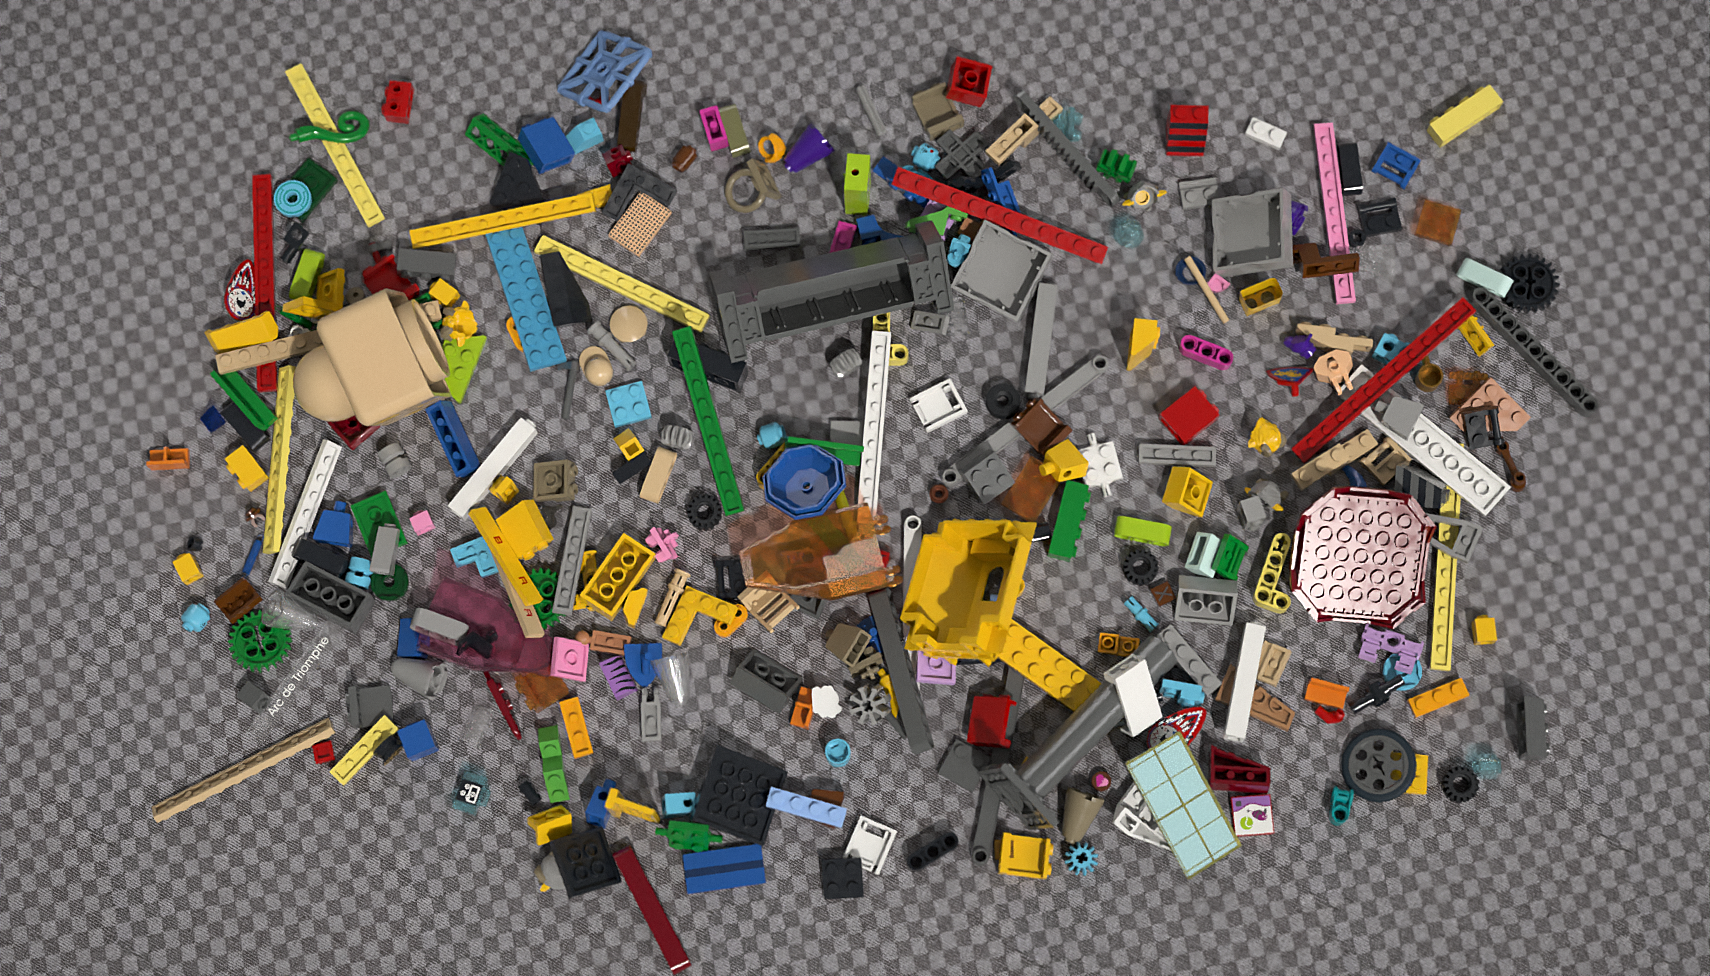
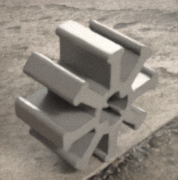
(877, 710)

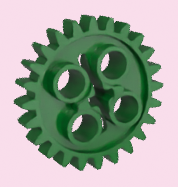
(542, 581)
(242, 646)

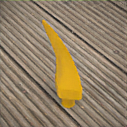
(888, 688)

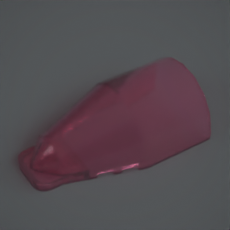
(483, 613)

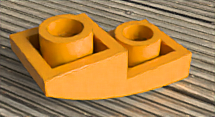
(1117, 645)

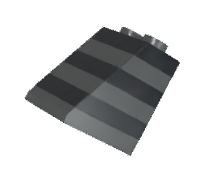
(1422, 486)

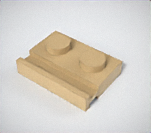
(1272, 663)

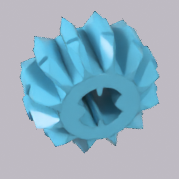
(1086, 864)

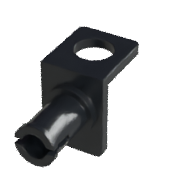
(294, 244)
(482, 645)

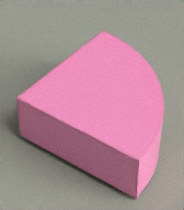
(1218, 283)

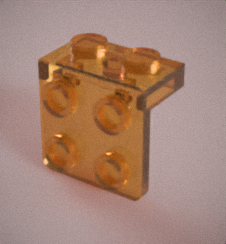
(541, 690)

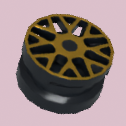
(388, 749)

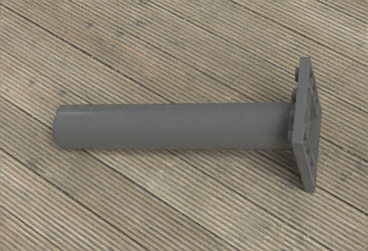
(1028, 785)

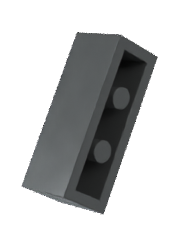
(426, 264)

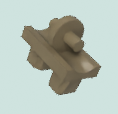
(867, 666)

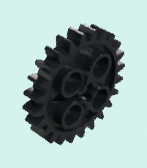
(1545, 285)

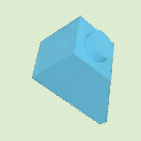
(585, 136)

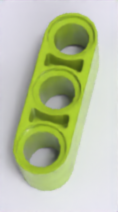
(307, 274)
(1142, 531)

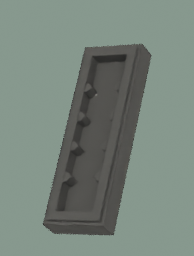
(772, 238)

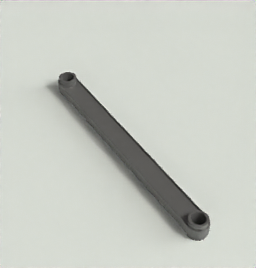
(991, 800)

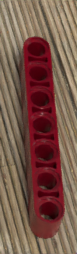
(651, 909)

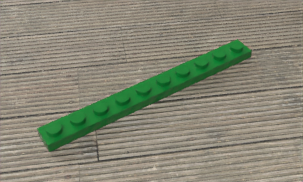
(708, 420)

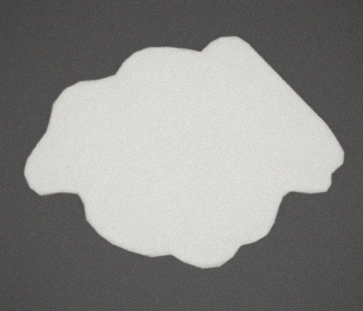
(825, 701)

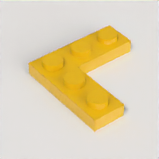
(691, 603)

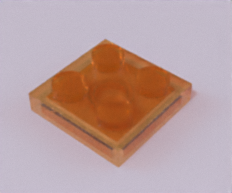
(1437, 222)

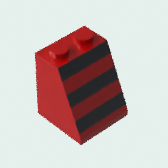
(1186, 130)

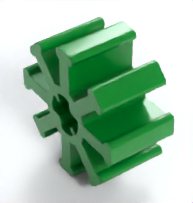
(1116, 166)

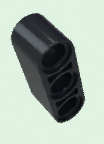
(1349, 169)
(245, 428)
(320, 558)
(939, 845)

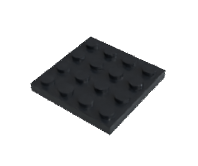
(737, 794)

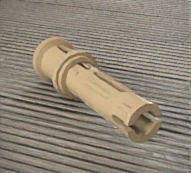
(673, 587)

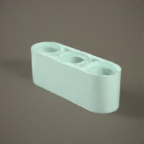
(1484, 277)

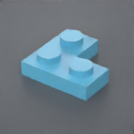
(478, 552)

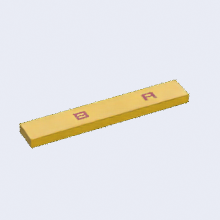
(505, 556)

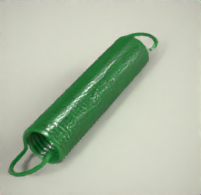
(297, 318)

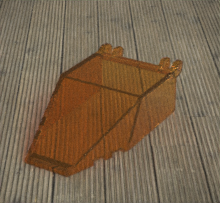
(822, 556)

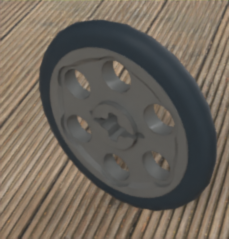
(1364, 788)

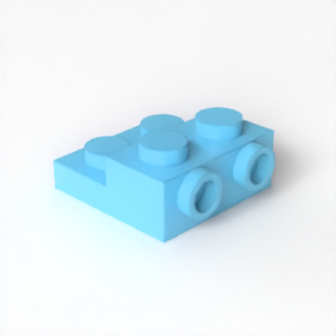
(1188, 694)

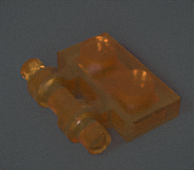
(1458, 392)

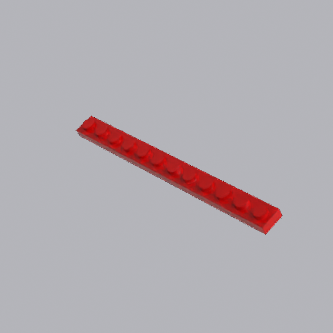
(999, 215)
(264, 266)
(1383, 380)

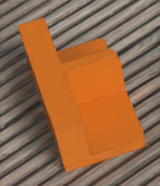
(169, 459)
(803, 709)

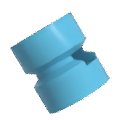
(359, 566)
(837, 753)

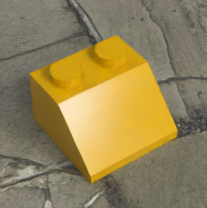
(1187, 491)

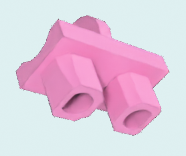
(665, 541)

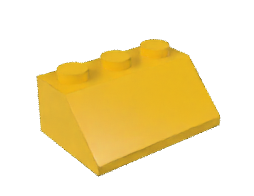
(1142, 341)

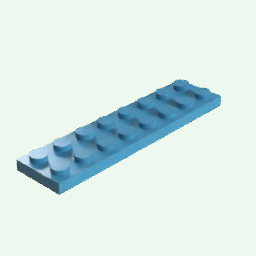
(525, 298)

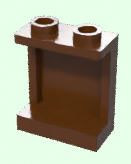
(1040, 426)

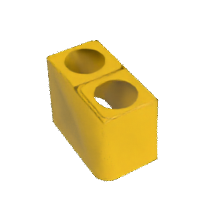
(1262, 287)

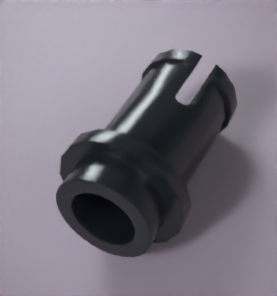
(529, 792)

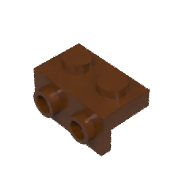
(238, 600)

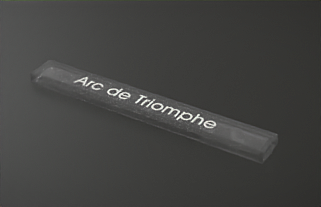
(295, 681)

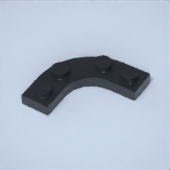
(971, 184)

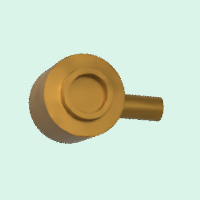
(1428, 376)

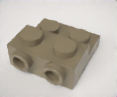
(555, 481)

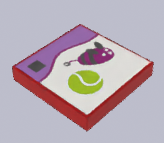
(1252, 815)

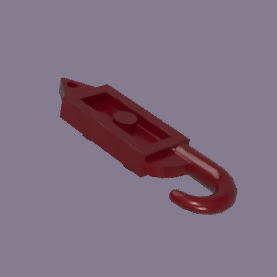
(504, 705)

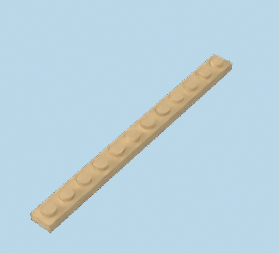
(289, 347)

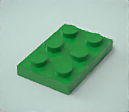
(374, 513)

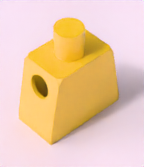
(1064, 462)

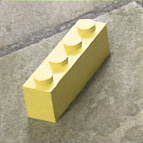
(1464, 116)

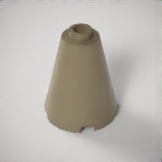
(1079, 813)

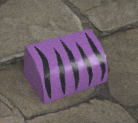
(618, 677)

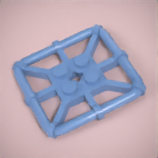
(612, 66)

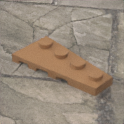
(1263, 705)

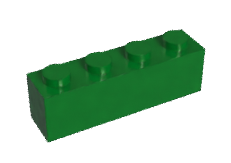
(1068, 521)

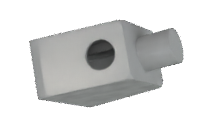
(1400, 415)

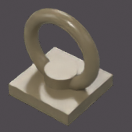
(762, 182)

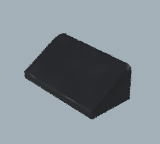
(631, 468)

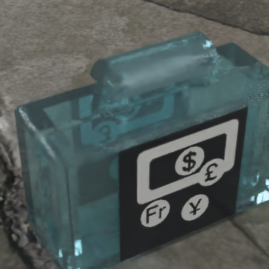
(470, 793)

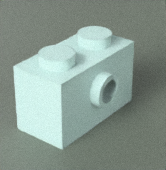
(1203, 554)

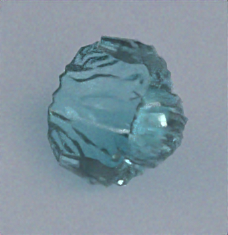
(1128, 233)

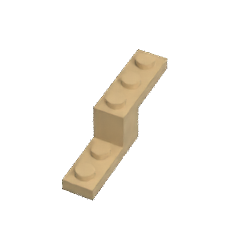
(1021, 133)
(1334, 459)

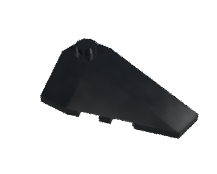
(565, 297)

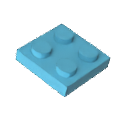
(628, 404)

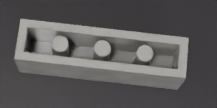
(1189, 662)

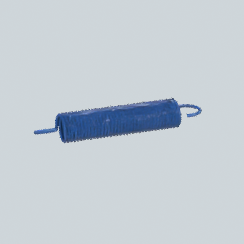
(252, 556)

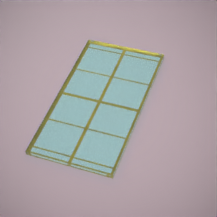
(1183, 805)

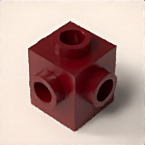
(617, 159)

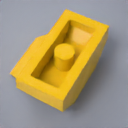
(634, 606)

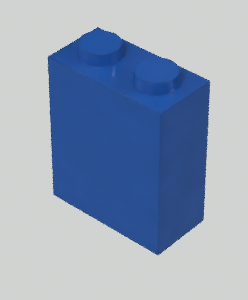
(546, 145)

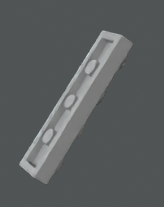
(1177, 455)

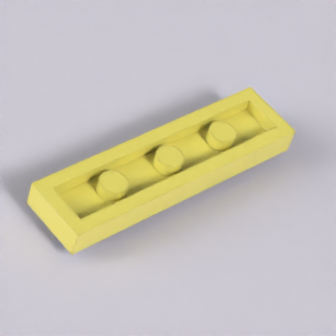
(363, 750)

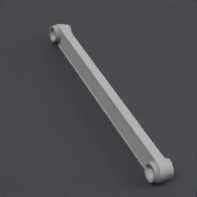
(1052, 400)

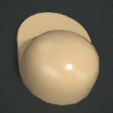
(596, 366)

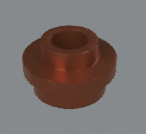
(942, 489)

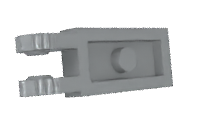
(651, 717)

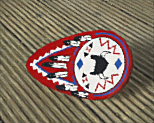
(240, 292)
(1187, 721)

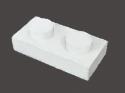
(1266, 133)

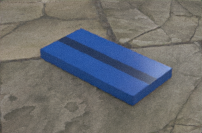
(724, 869)

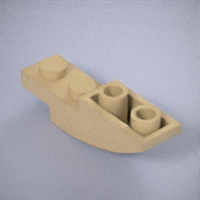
(1325, 338)

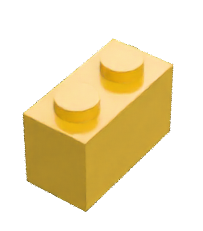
(246, 468)

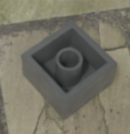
(986, 476)

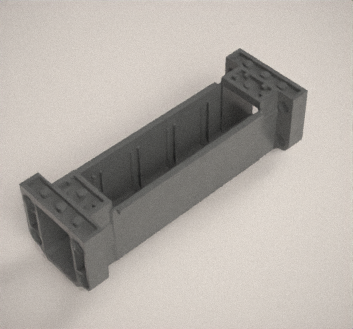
(832, 289)

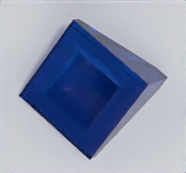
(212, 419)

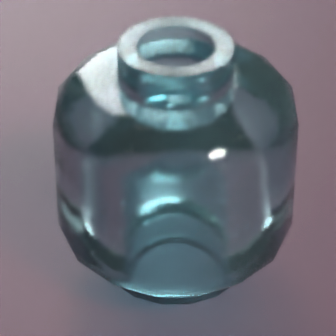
(1487, 766)

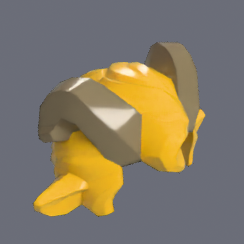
(458, 323)
(1266, 438)

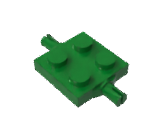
(688, 836)

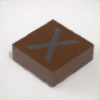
(1162, 594)

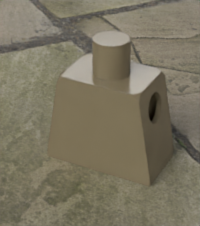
(847, 643)

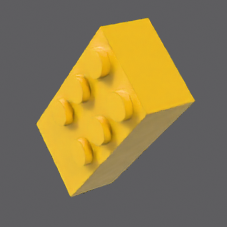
(617, 577)

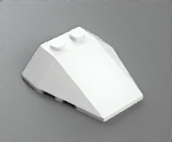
(1136, 819)

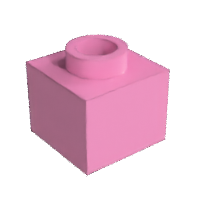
(422, 522)

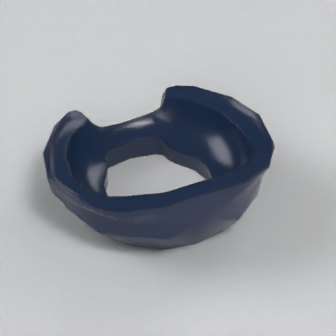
(1181, 265)

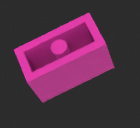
(714, 128)

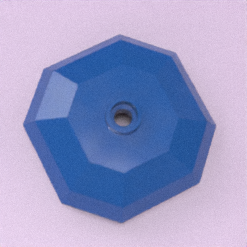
(800, 468)

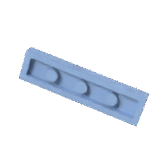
(806, 807)

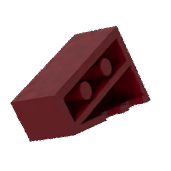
(1237, 774)

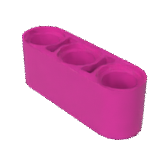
(1215, 350)

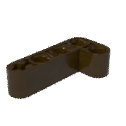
(631, 115)

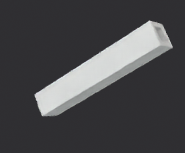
(495, 465)
(1244, 682)

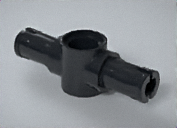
(1377, 694)

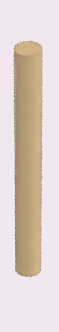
(1206, 289)

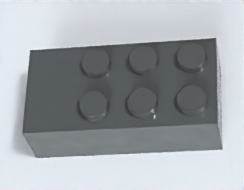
(331, 597)

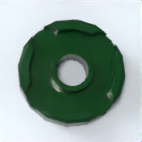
(392, 593)

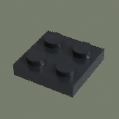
(842, 878)

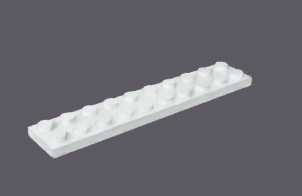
(1437, 453)

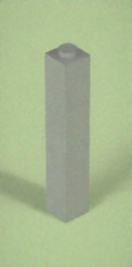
(1041, 340)

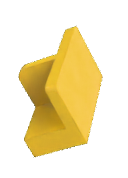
(551, 824)

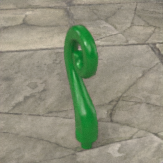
(312, 132)

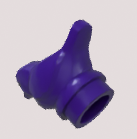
(1300, 344)

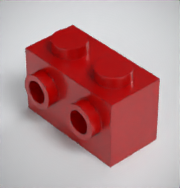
(398, 102)

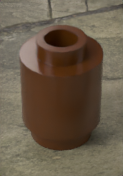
(684, 158)

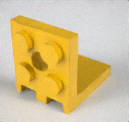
(328, 300)

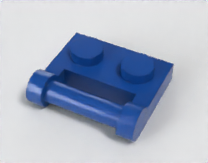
(1398, 160)

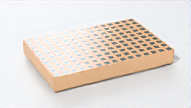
(640, 224)

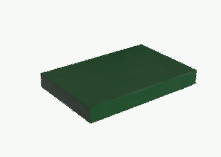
(318, 182)

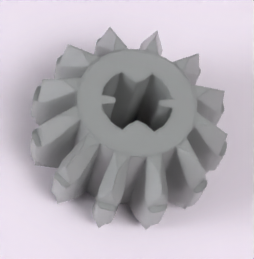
(846, 363)
(677, 437)

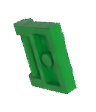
(1229, 557)

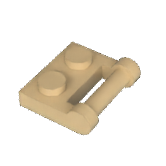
(1387, 467)

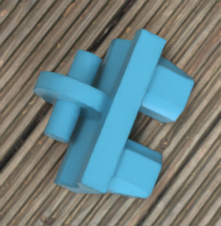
(958, 250)

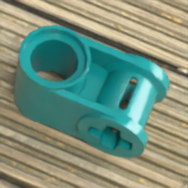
(1340, 801)

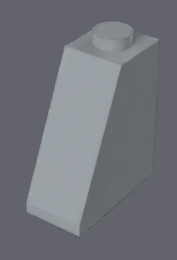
(385, 550)

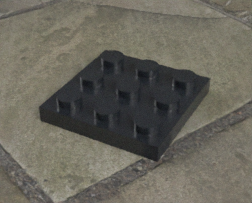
(585, 862)

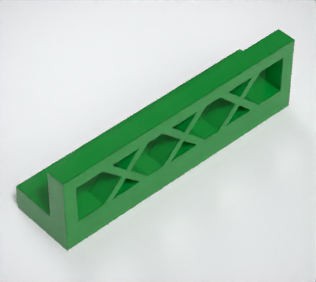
(497, 135)
(246, 399)
(847, 453)

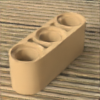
(658, 475)

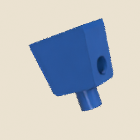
(335, 527)
(596, 812)

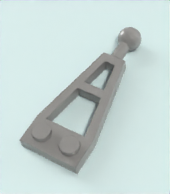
(1465, 541)

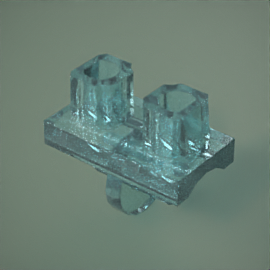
(1066, 124)

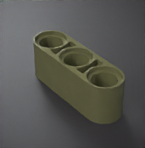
(734, 130)

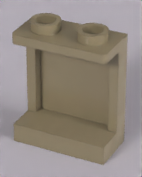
(936, 111)

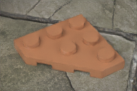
(1490, 393)

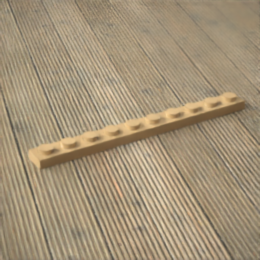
(242, 770)

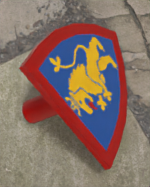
(1290, 377)

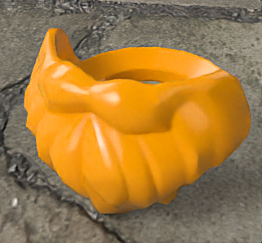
(779, 148)

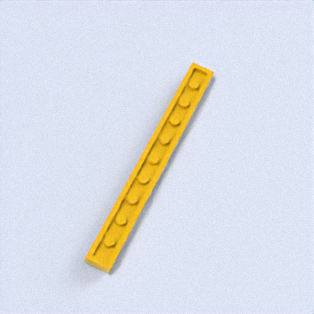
(502, 220)

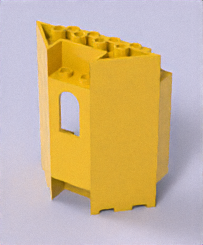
(949, 585)

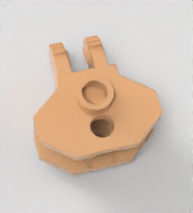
(1335, 369)

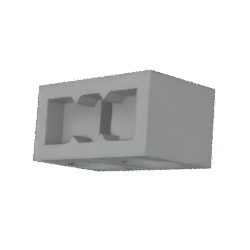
(1251, 513)

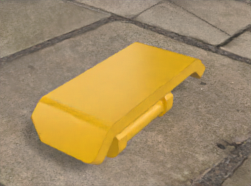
(243, 333)

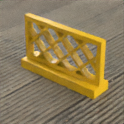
(617, 804)

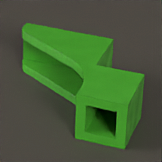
(938, 218)
(553, 764)

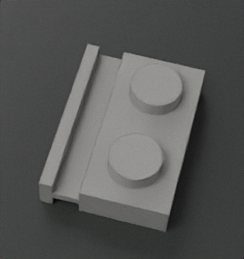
(1198, 193)

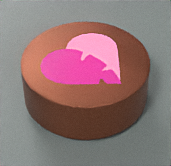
(1101, 781)

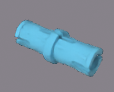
(1141, 614)

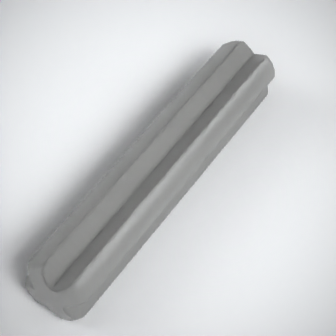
(870, 110)

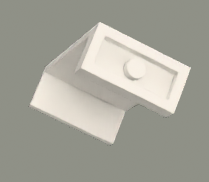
(1135, 694)

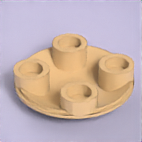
(628, 324)

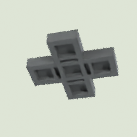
(961, 155)

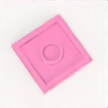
(569, 659)

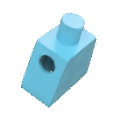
(673, 804)

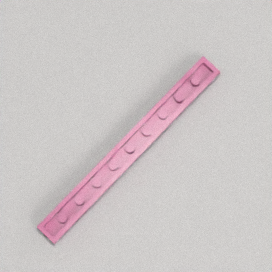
(1333, 207)

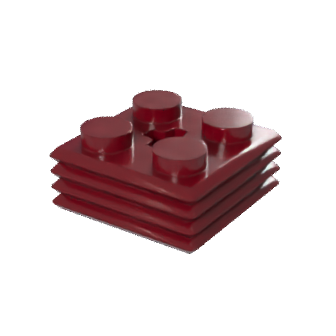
(352, 435)

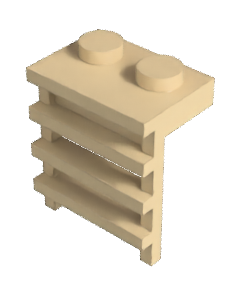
(759, 601)

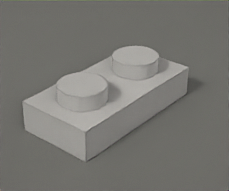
(930, 322)

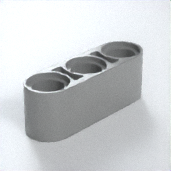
(438, 626)

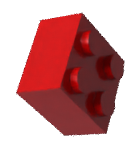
(968, 81)

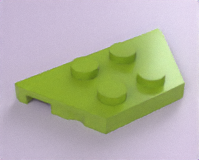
(462, 363)

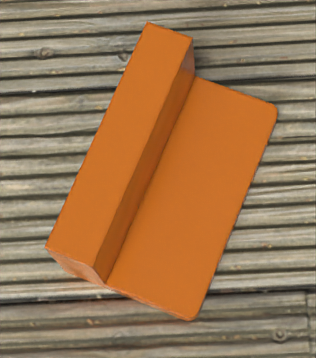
(1326, 693)

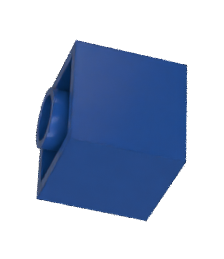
(418, 740)

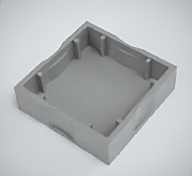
(1252, 233)
(1002, 271)

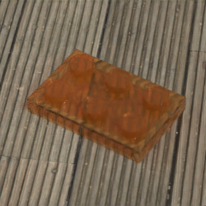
(1030, 491)

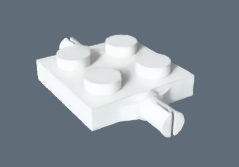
(1102, 465)

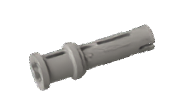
(606, 339)

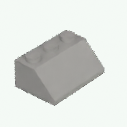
(1205, 600)

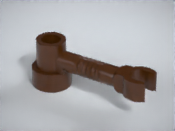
(1518, 478)

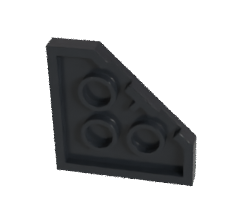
(516, 185)

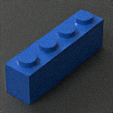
(453, 438)

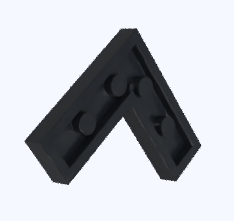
(633, 179)

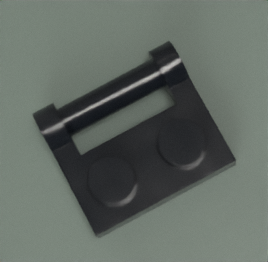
(1381, 223)
(1477, 430)
(736, 579)

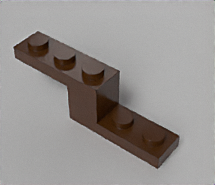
(1313, 265)

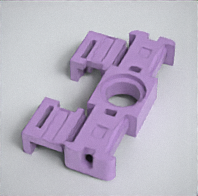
(1408, 648)

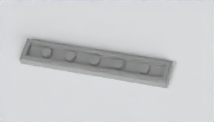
(572, 560)

